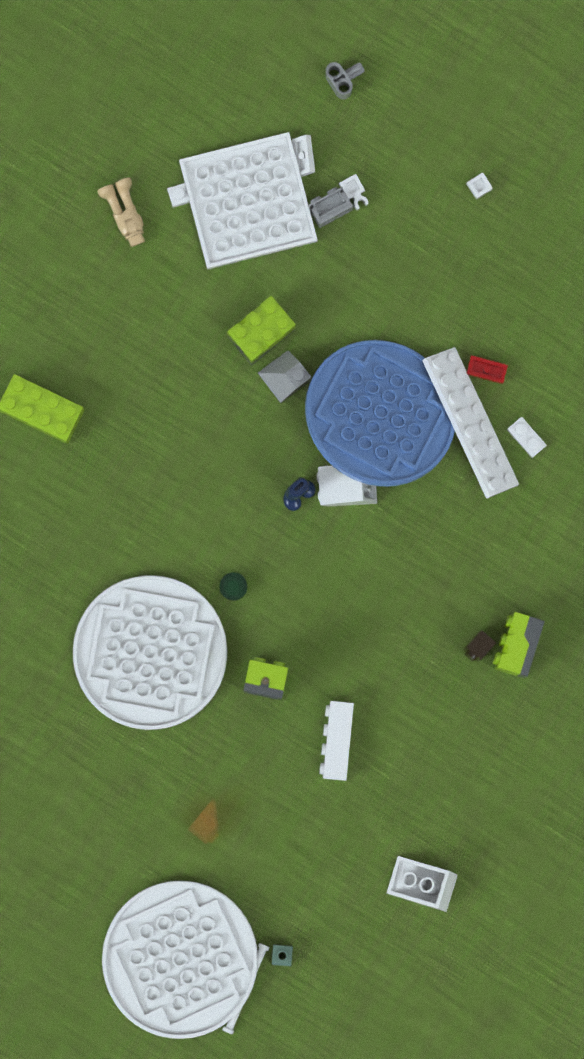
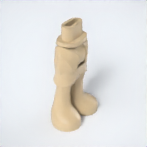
(128, 221)

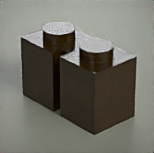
(479, 646)

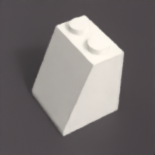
(340, 490)

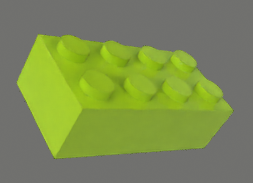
(41, 409)

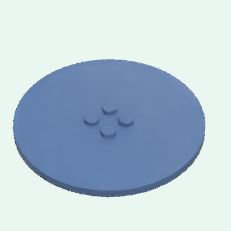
(377, 414)

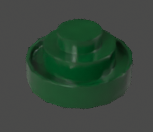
(233, 586)

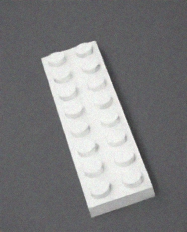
(470, 422)

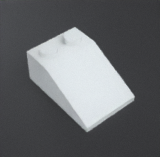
(422, 883)

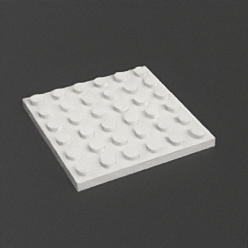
(248, 200)

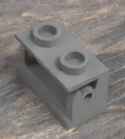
(330, 206)

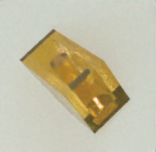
(206, 824)

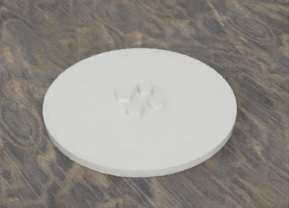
(150, 652)
(180, 959)

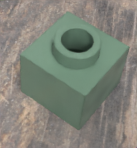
(282, 948)

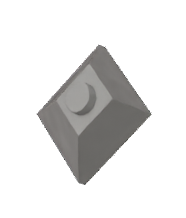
(285, 376)

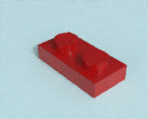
(487, 369)

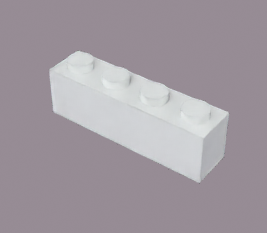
(337, 741)

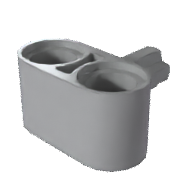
(343, 78)

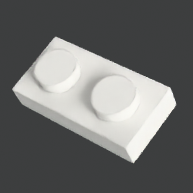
(304, 154)
(526, 437)

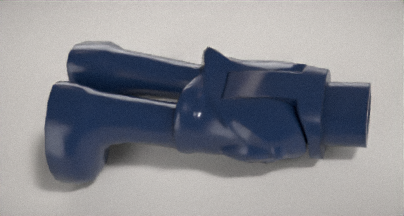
(298, 488)

